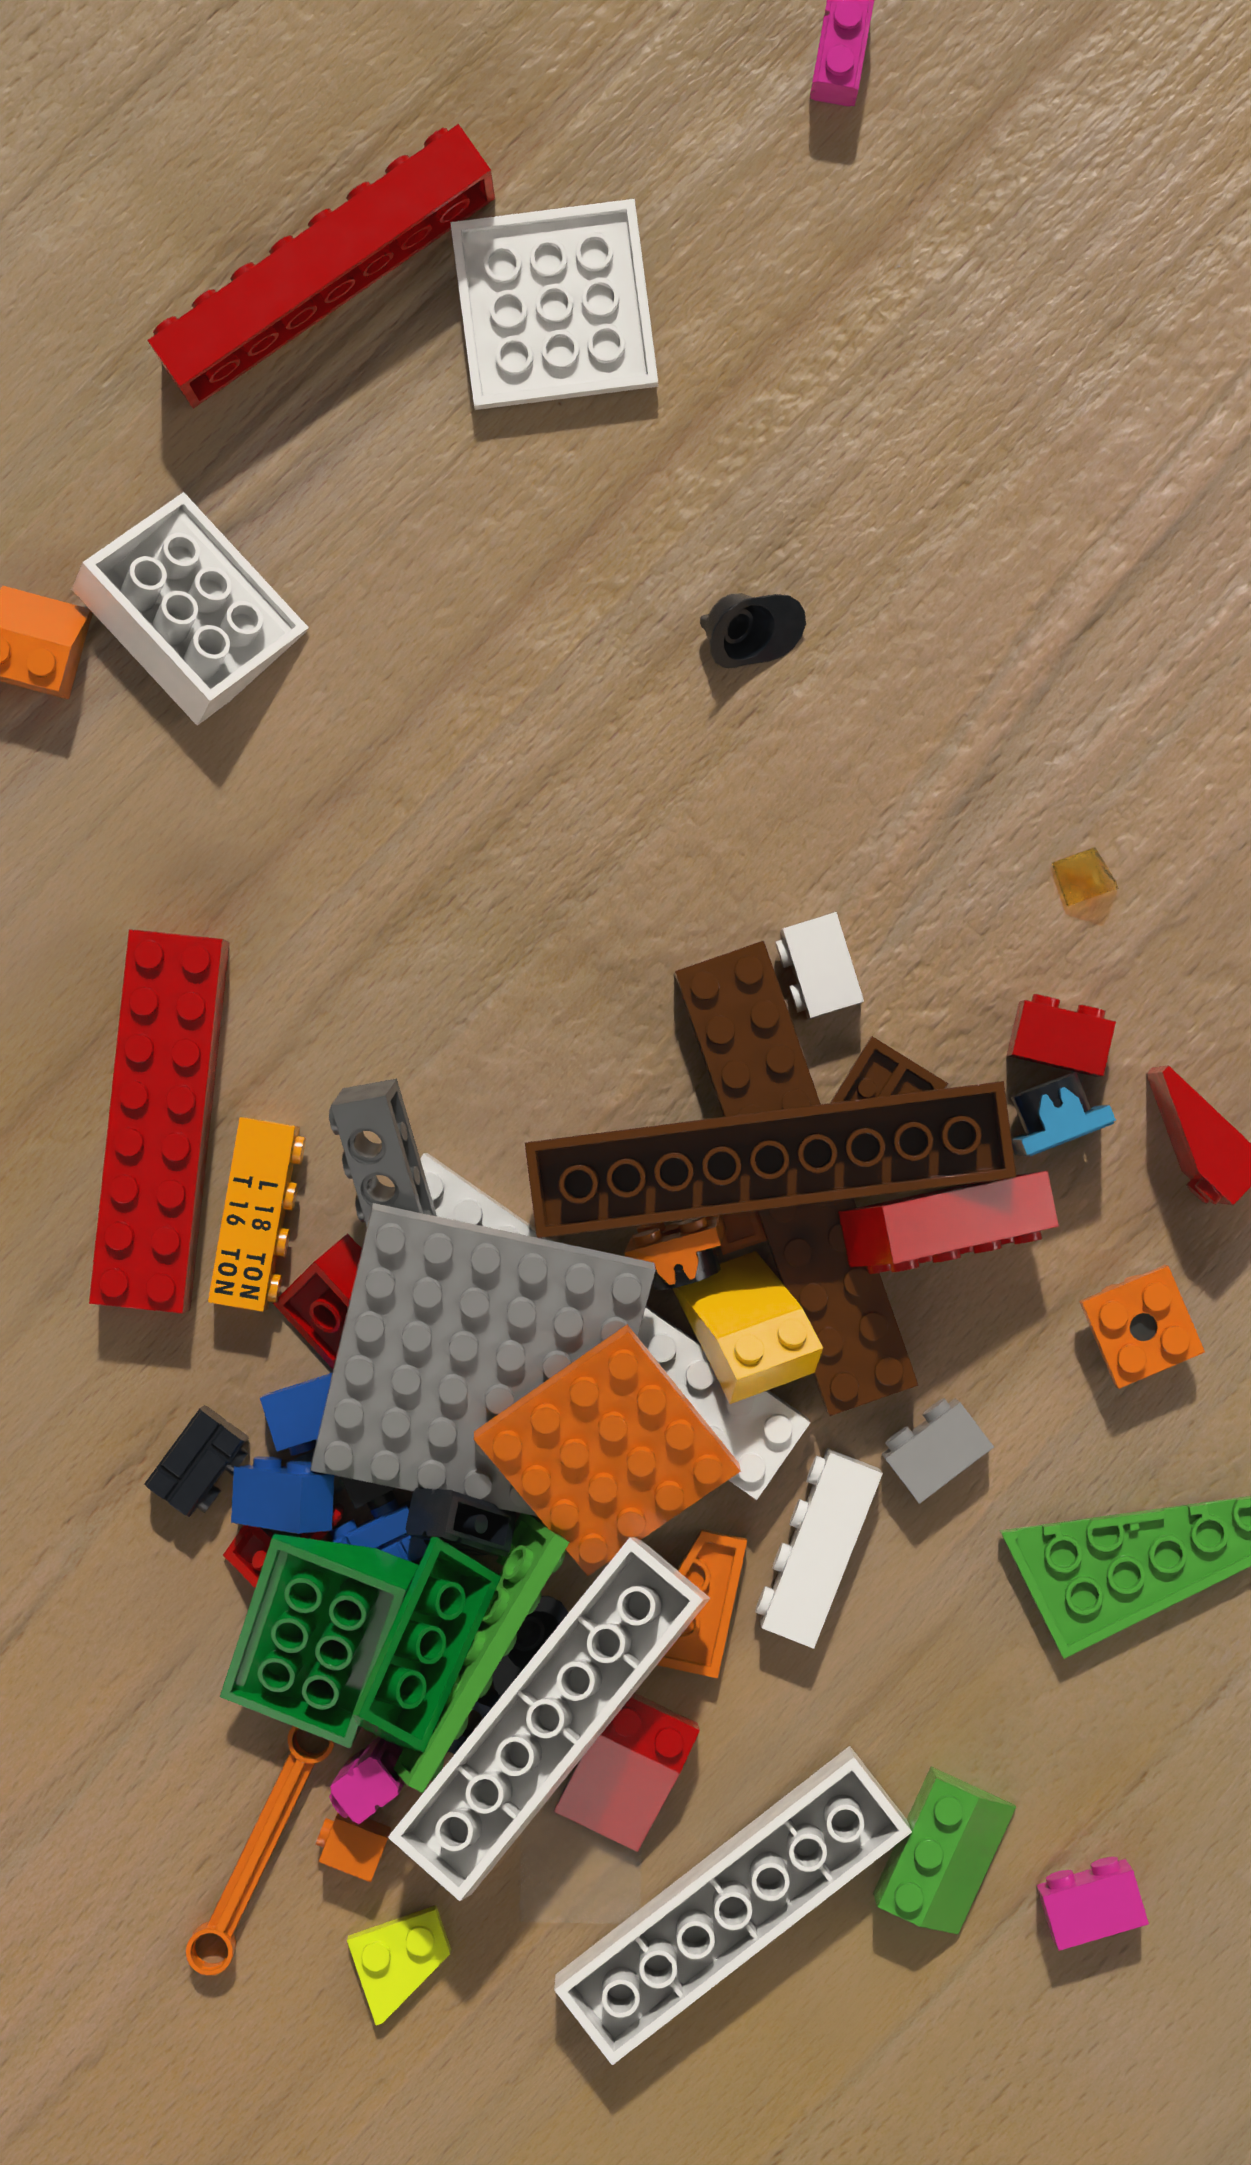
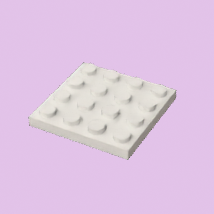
(554, 304)

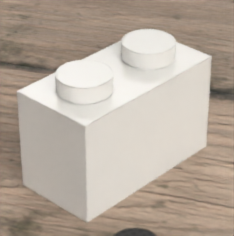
(820, 966)

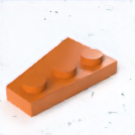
(715, 1568)

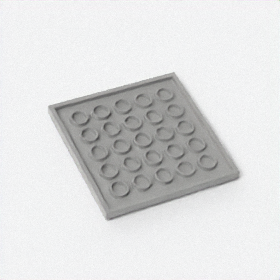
(451, 1333)

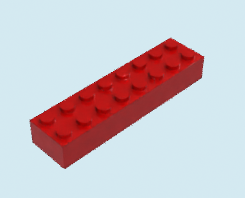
(323, 265)
(159, 1121)

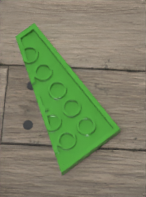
(1127, 1566)

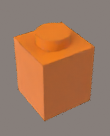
(352, 1845)

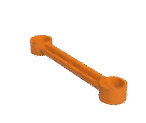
(256, 1854)

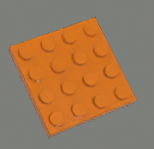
(607, 1449)

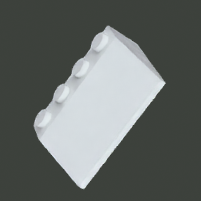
(188, 607)

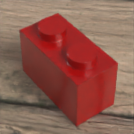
(1061, 1036)

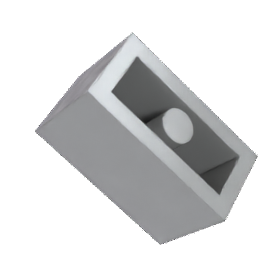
(936, 1448)

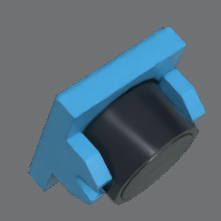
(1056, 1115)

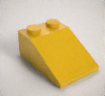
(750, 1328)

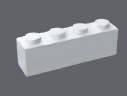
(819, 1548)

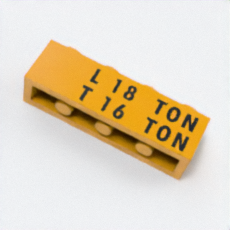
(255, 1214)

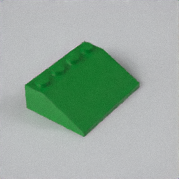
(316, 1633)

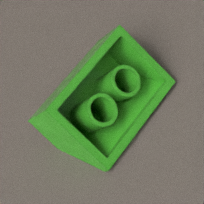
(946, 1856)

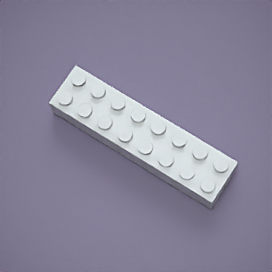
(548, 1718)
(731, 1905)

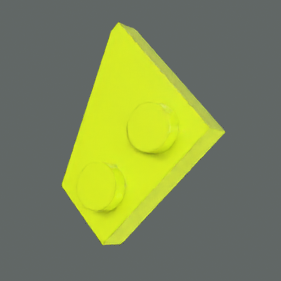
(398, 1958)

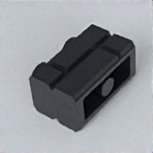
(198, 1461)
(461, 1522)

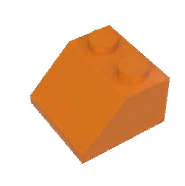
(40, 641)

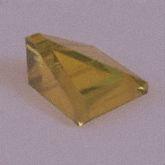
(1083, 876)

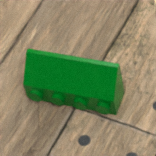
(426, 1647)

